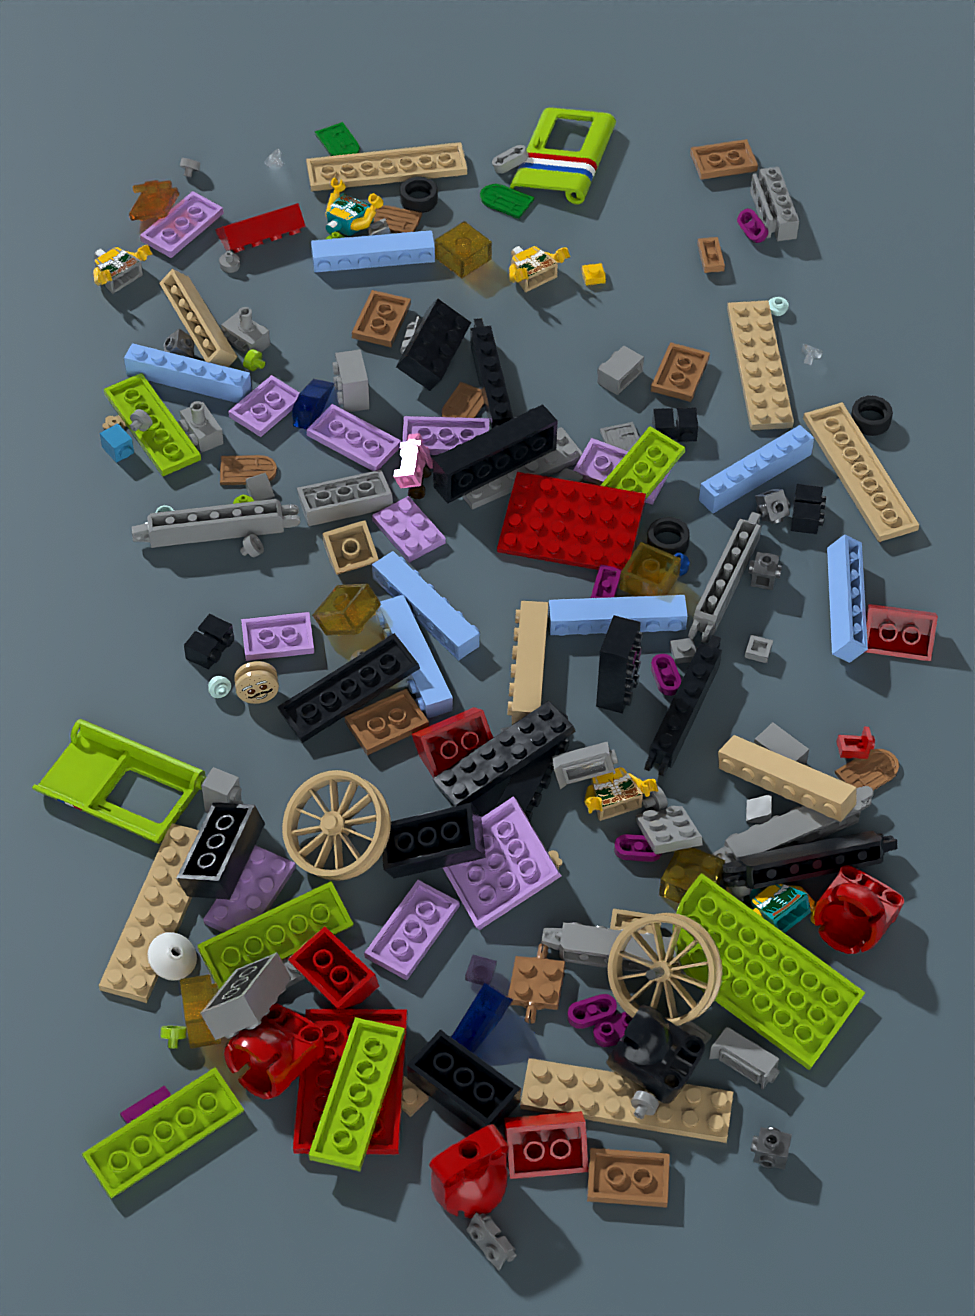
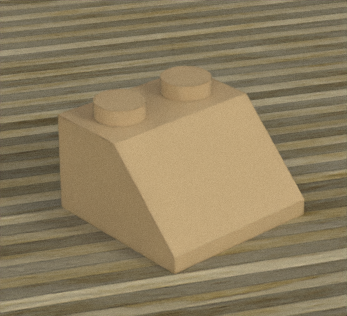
(350, 547)

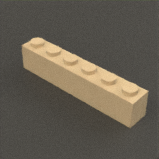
(197, 319)
(529, 659)
(787, 778)

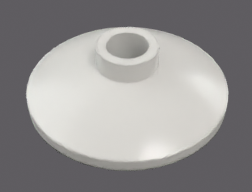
(165, 963)

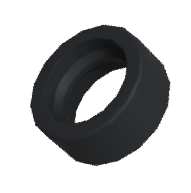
(419, 184)
(876, 404)
(672, 525)

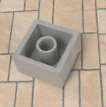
(351, 381)

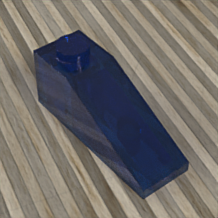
(311, 403)
(481, 1017)

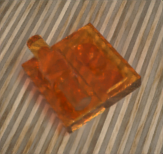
(154, 201)

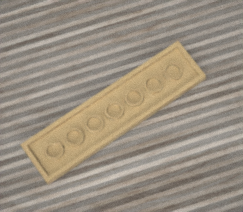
(387, 166)
(760, 365)
(861, 472)
(155, 912)
(608, 1096)

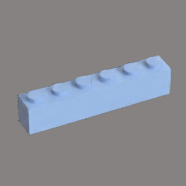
(373, 251)
(188, 373)
(756, 469)
(847, 598)
(426, 605)
(595, 614)
(427, 682)

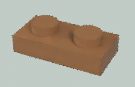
(711, 255)

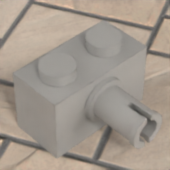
(245, 333)
(201, 427)

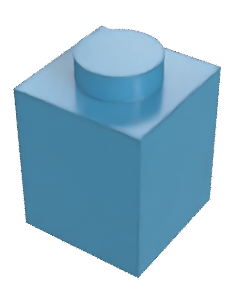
(117, 443)

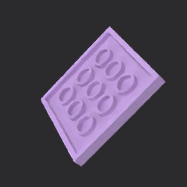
(512, 870)

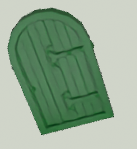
(338, 140)
(505, 199)

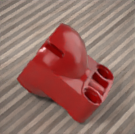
(856, 911)
(274, 1051)
(470, 1182)

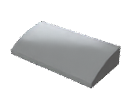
(345, 497)

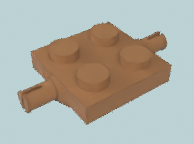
(536, 983)

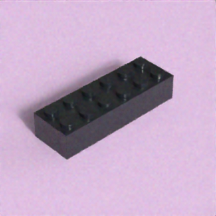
(494, 453)

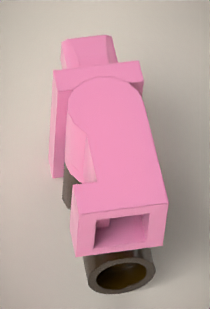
(414, 466)

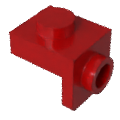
(856, 746)

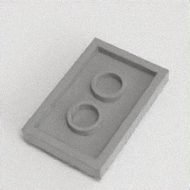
(668, 829)

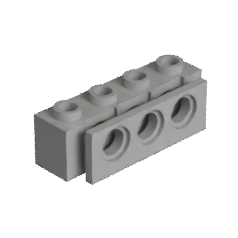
(774, 204)

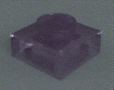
(480, 970)

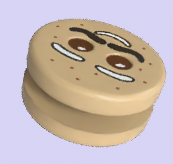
(256, 682)

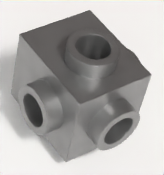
(180, 344)
(772, 505)
(764, 570)
(771, 1147)

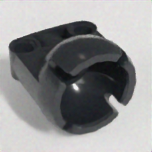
(656, 1054)

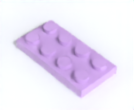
(181, 224)
(444, 432)
(354, 438)
(600, 460)
(255, 891)
(412, 930)

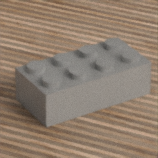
(246, 997)

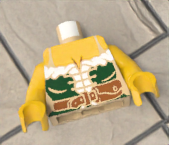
(534, 266)
(617, 793)

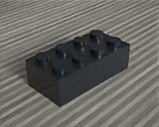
(433, 344)
(619, 664)
(434, 841)
(220, 851)
(463, 1082)

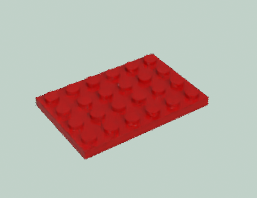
(571, 522)
(318, 1078)

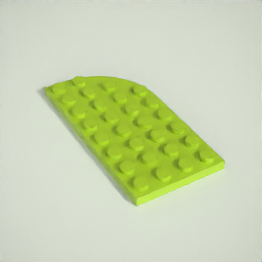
(766, 974)

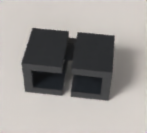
(686, 425)
(807, 509)
(208, 647)

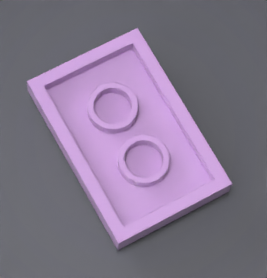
(264, 406)
(408, 529)
(277, 636)

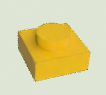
(593, 274)

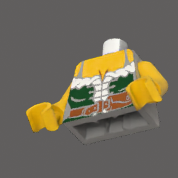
(118, 267)

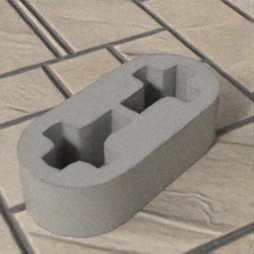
(510, 159)

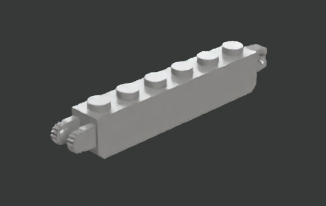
(216, 523)
(726, 577)
(791, 829)
(593, 945)

